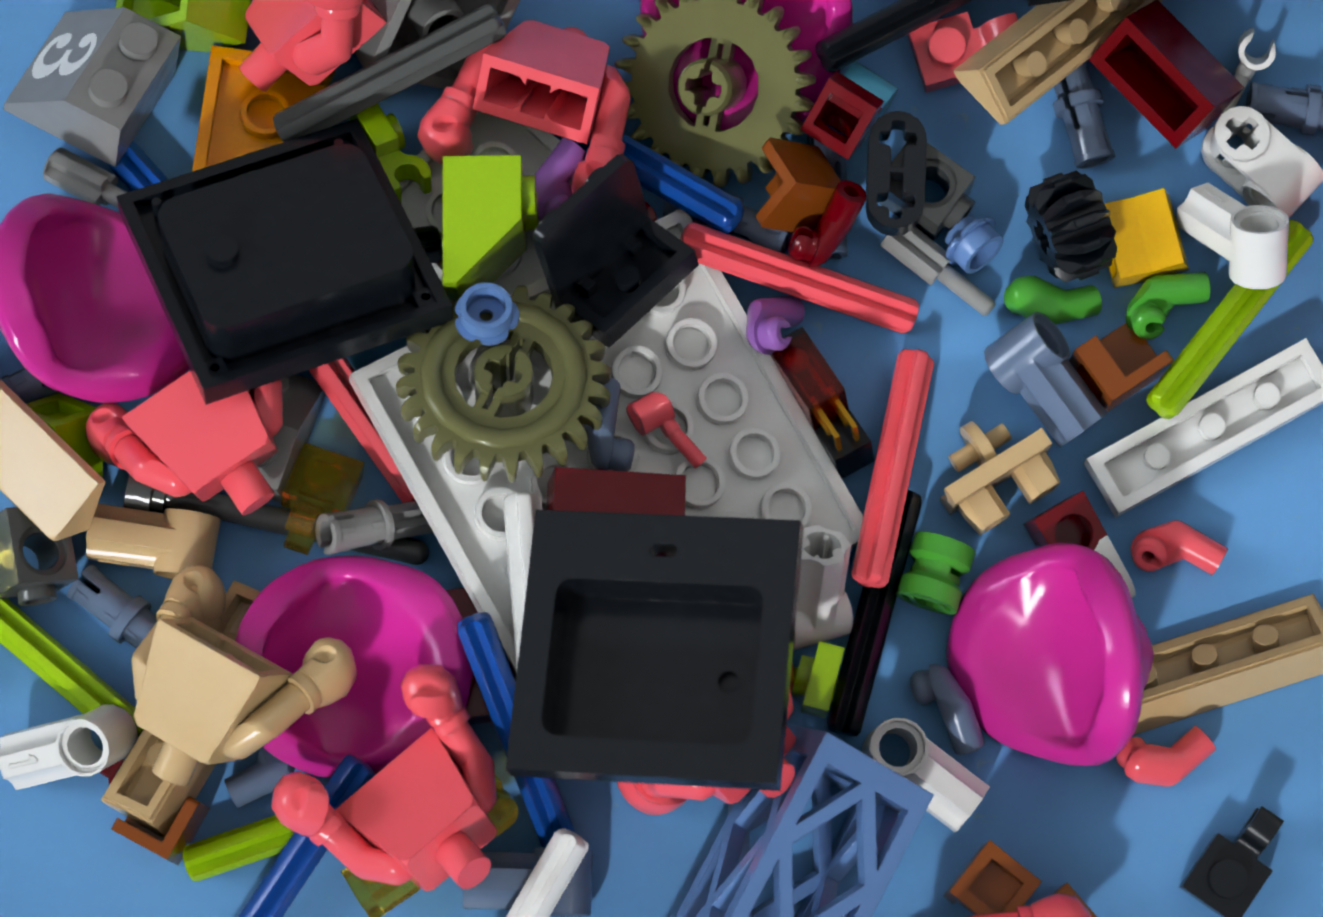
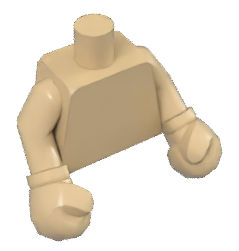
(214, 695)

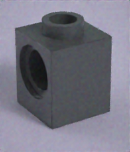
(953, 180)
(17, 577)

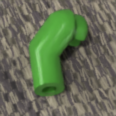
(1034, 294)
(1159, 296)

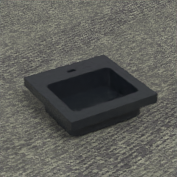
(283, 260)
(653, 659)

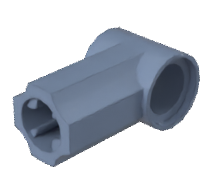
(1036, 365)
(510, 874)

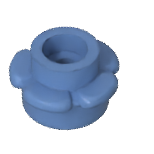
(973, 243)
(486, 299)

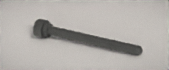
(265, 518)

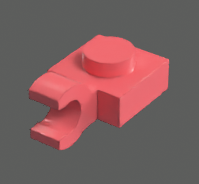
(948, 43)

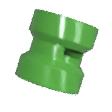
(936, 572)

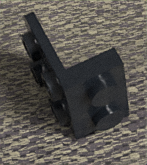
(609, 253)

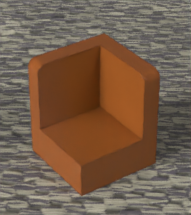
(798, 188)
(1118, 365)
(179, 835)
(992, 883)

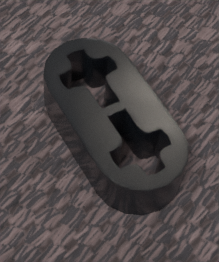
(911, 173)

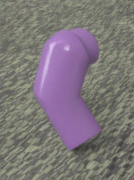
(555, 174)
(767, 318)

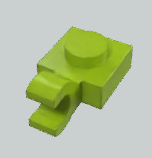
(387, 141)
(818, 679)

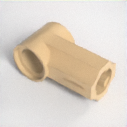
(152, 539)

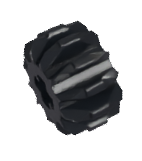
(1071, 226)

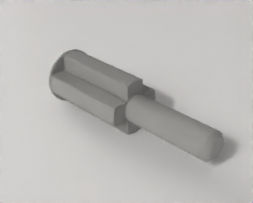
(81, 178)
(931, 264)

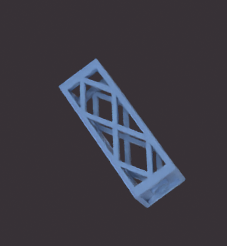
(869, 836)

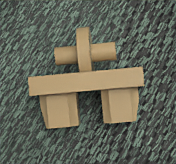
(975, 492)

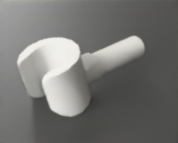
(1249, 65)

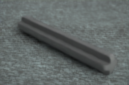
(391, 74)

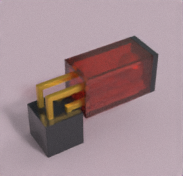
(824, 403)

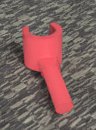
(657, 411)

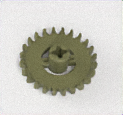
(703, 143)
(505, 426)

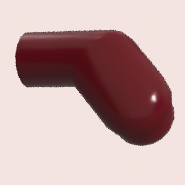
(835, 223)

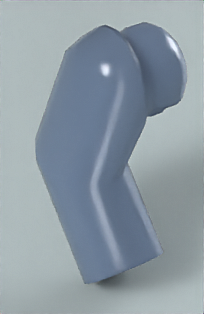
(604, 449)
(954, 705)
(258, 779)

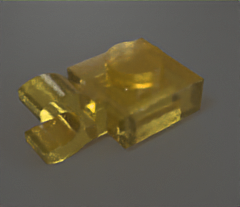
(317, 485)

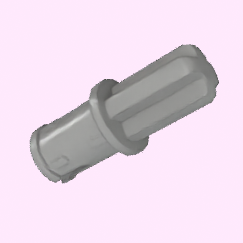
(370, 526)

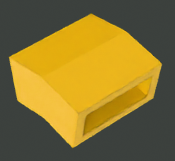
(1145, 238)

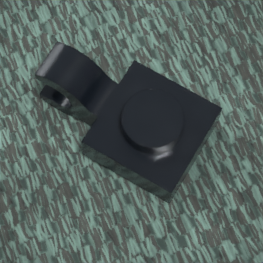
(1228, 872)

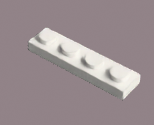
(1208, 428)

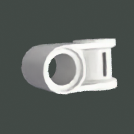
(1266, 166)

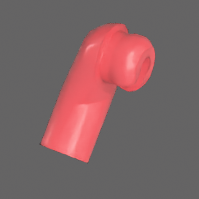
(1173, 543)
(1162, 764)

